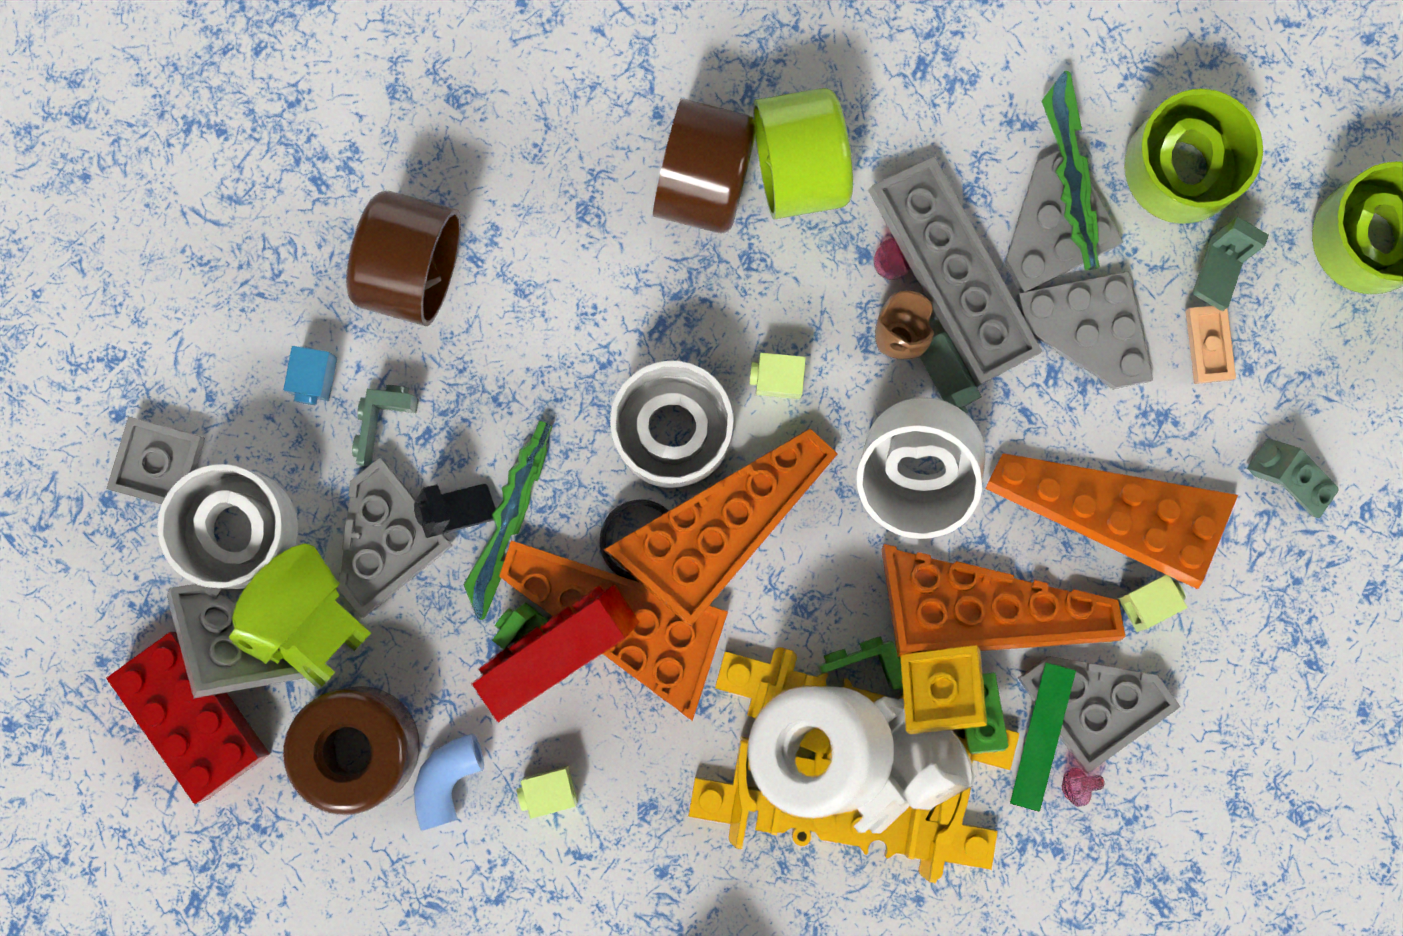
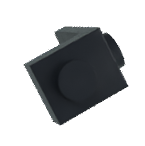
(453, 510)

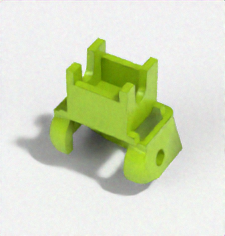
(295, 610)

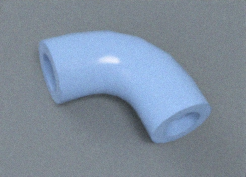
(439, 775)

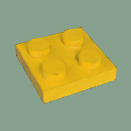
(943, 690)

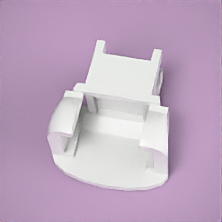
(923, 771)

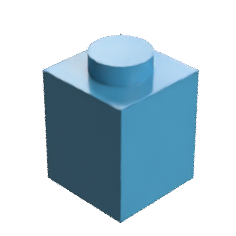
(310, 375)

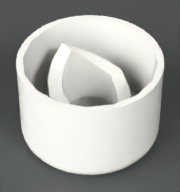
(674, 385)
(915, 502)
(189, 519)
(859, 755)

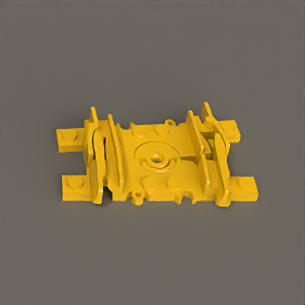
(921, 834)

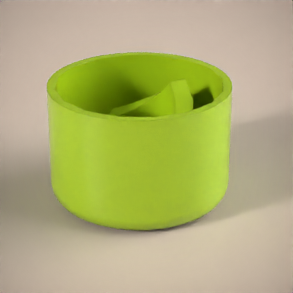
(1215, 127)
(803, 152)
(1343, 227)

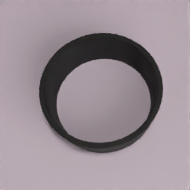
(616, 569)

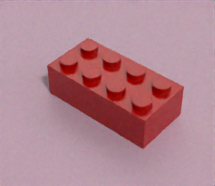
(550, 656)
(198, 738)

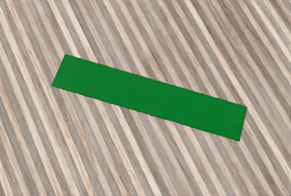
(1042, 736)

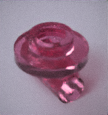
(890, 261)
(1079, 787)

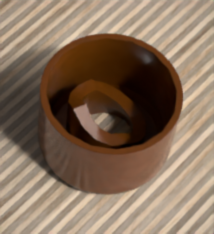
(704, 166)
(403, 257)
(311, 750)

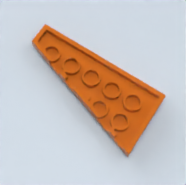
(1143, 518)
(708, 538)
(969, 605)
(658, 652)

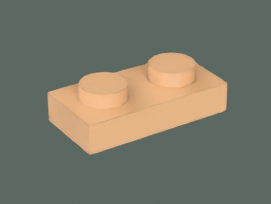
(1210, 345)

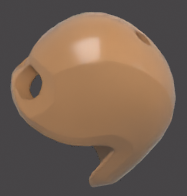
(904, 326)

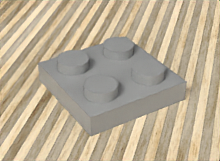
(153, 459)

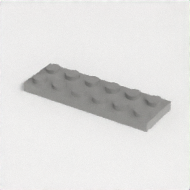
(955, 270)

